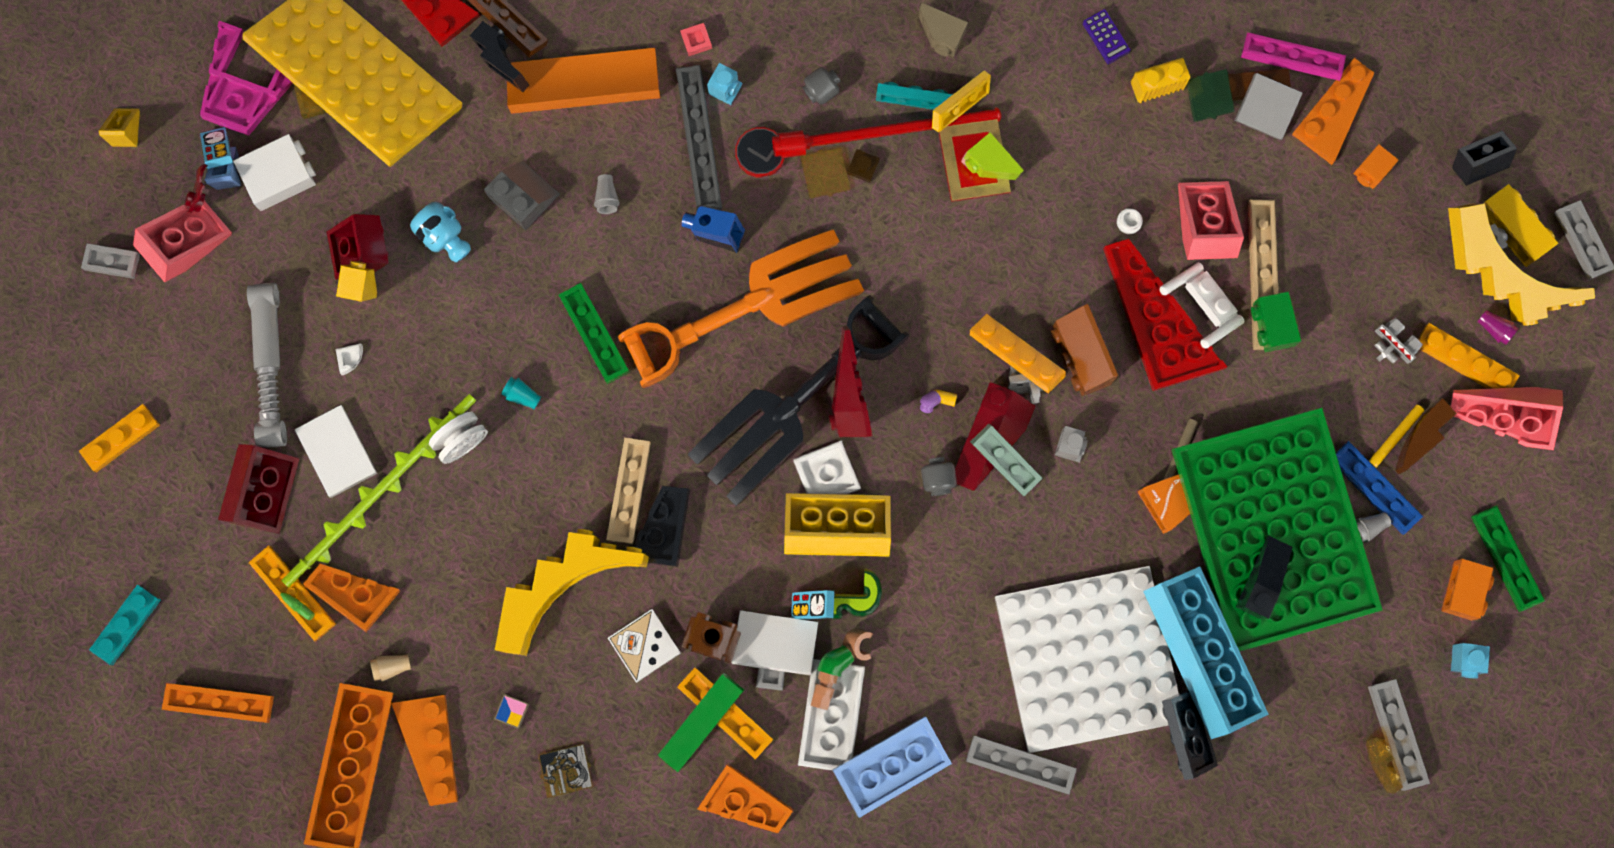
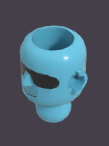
(440, 230)

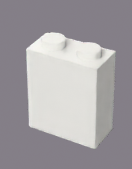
(275, 172)

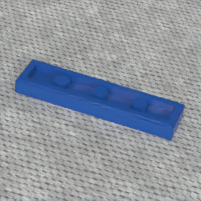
(1377, 488)

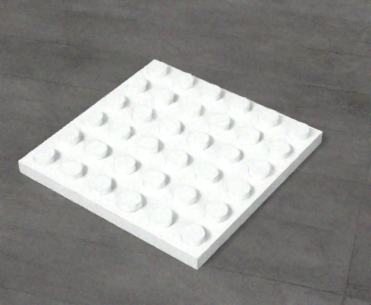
(1086, 659)

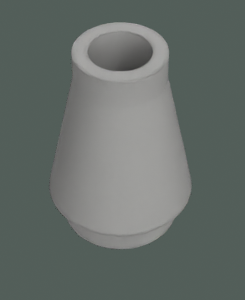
(606, 197)
(1372, 525)

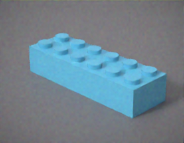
(1205, 653)

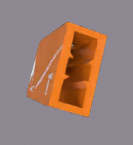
(1166, 502)

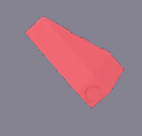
(1522, 412)

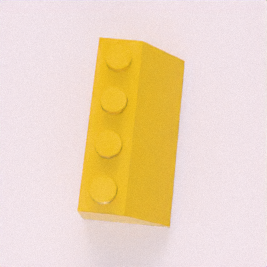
(837, 524)

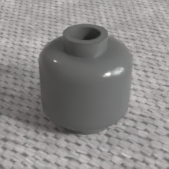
(821, 85)
(939, 477)

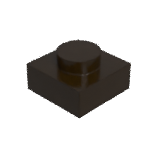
(863, 166)

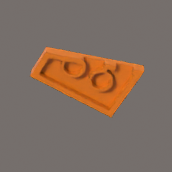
(352, 596)
(746, 801)

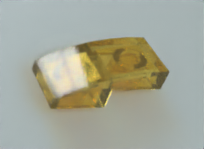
(1379, 757)

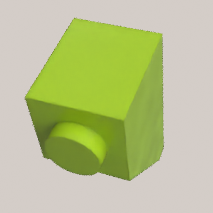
(991, 160)

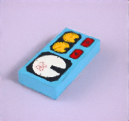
(216, 148)
(812, 605)

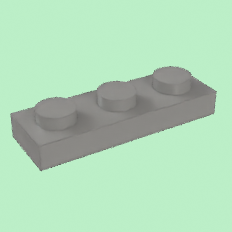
(1584, 240)

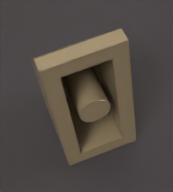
(942, 30)

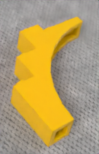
(1478, 252)
(582, 558)

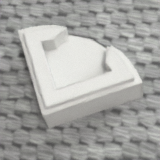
(349, 357)

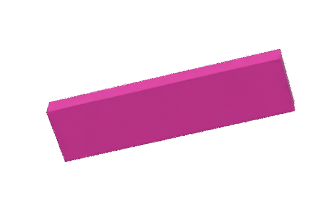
(1293, 56)

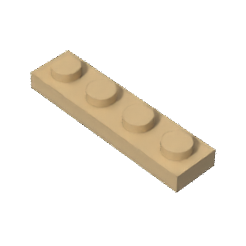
(628, 491)

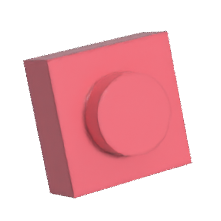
(696, 39)

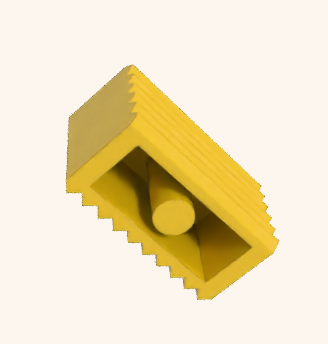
(1160, 80)

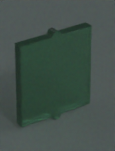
(1210, 95)

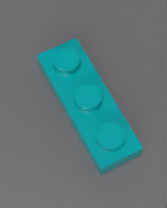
(911, 96)
(125, 624)

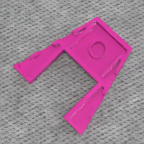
(232, 100)

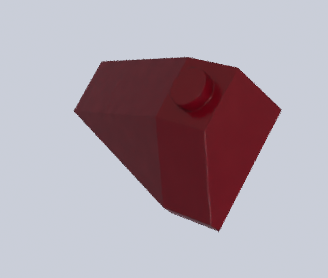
(1008, 416)

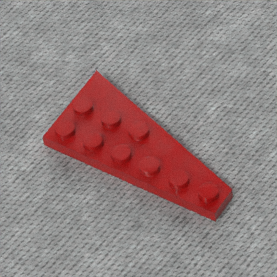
(1160, 326)

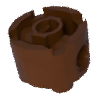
(699, 626)

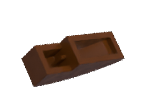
(1424, 435)

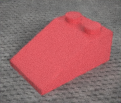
(1209, 220)
(179, 239)

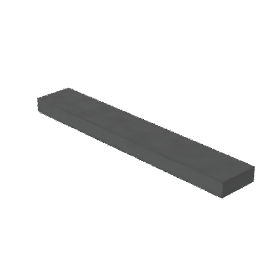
(698, 137)

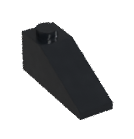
(1265, 579)

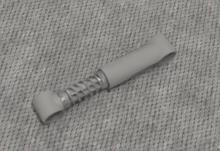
(263, 302)

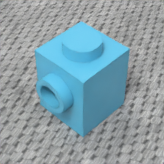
(1470, 659)

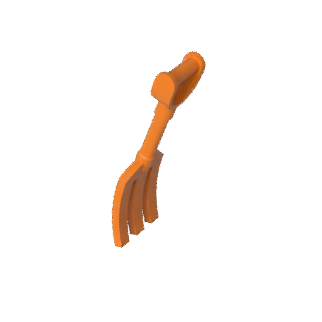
(764, 296)

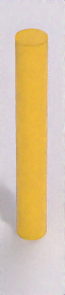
(1396, 436)

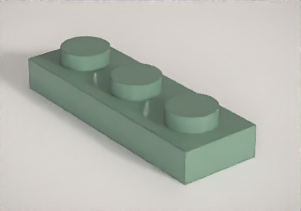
(1006, 459)

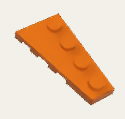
(1332, 116)
(428, 739)

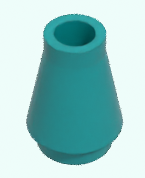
(520, 393)

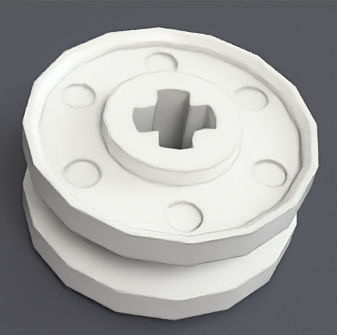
(458, 437)

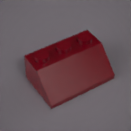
(258, 488)

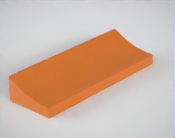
(585, 80)
(348, 767)

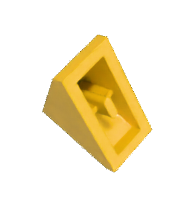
(121, 128)

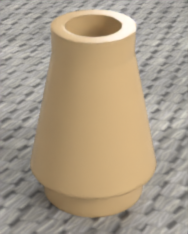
(389, 666)

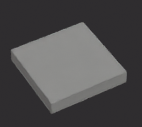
(1268, 106)

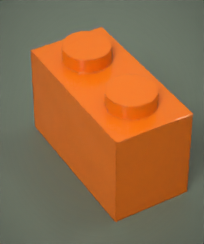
(1468, 589)

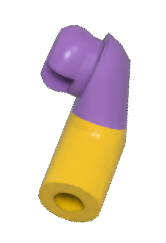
(936, 397)

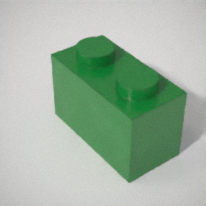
(1275, 322)

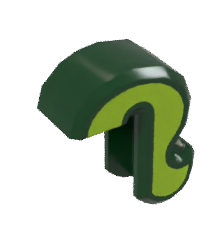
(860, 605)

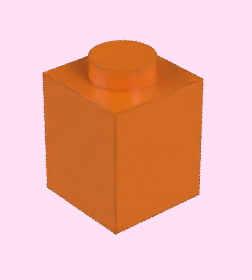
(1375, 167)

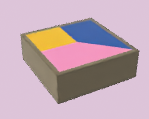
(511, 711)

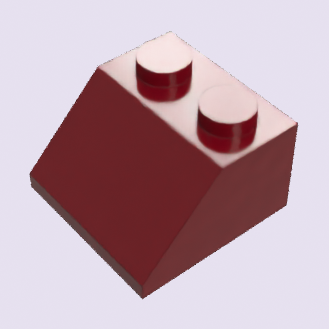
(359, 240)

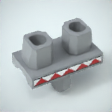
(1388, 333)

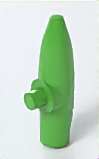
(298, 606)

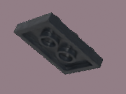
(1189, 736)

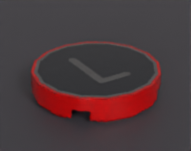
(756, 153)

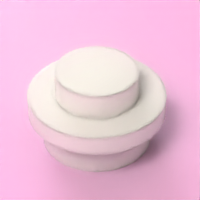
(1129, 221)

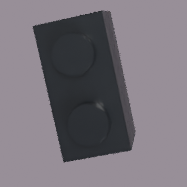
(1484, 158)

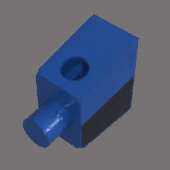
(715, 228)

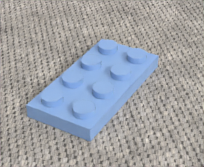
(891, 766)

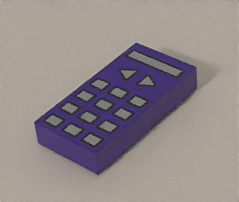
(1106, 37)

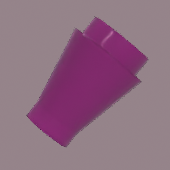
(1498, 327)

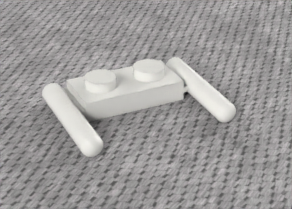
(1210, 299)

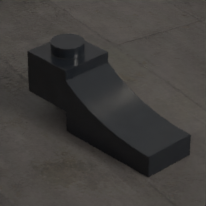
(494, 54)

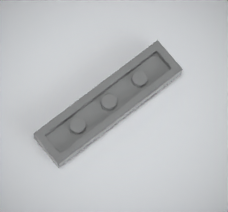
(1398, 734)
(1021, 765)

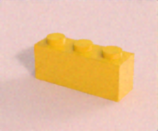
(1525, 232)

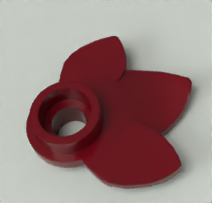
(195, 199)

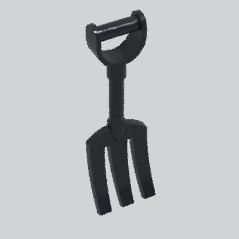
(782, 413)

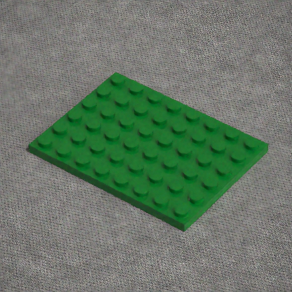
(1288, 486)

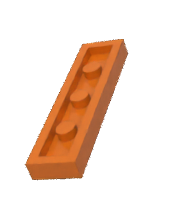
(217, 703)

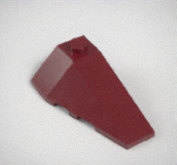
(849, 409)

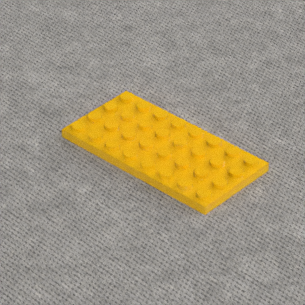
(354, 74)

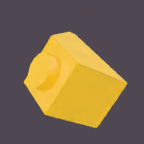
(356, 282)

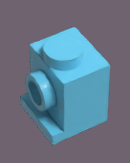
(724, 84)

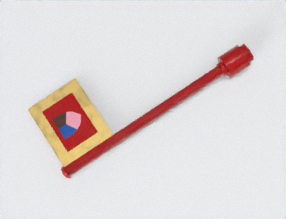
(954, 140)

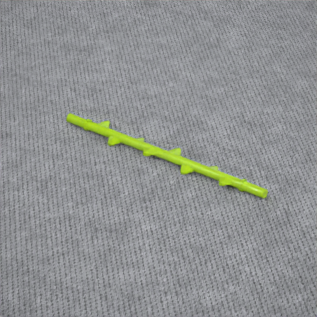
(369, 495)

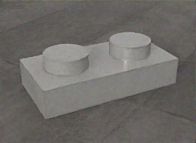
(110, 261)

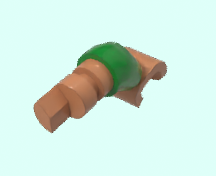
(834, 663)

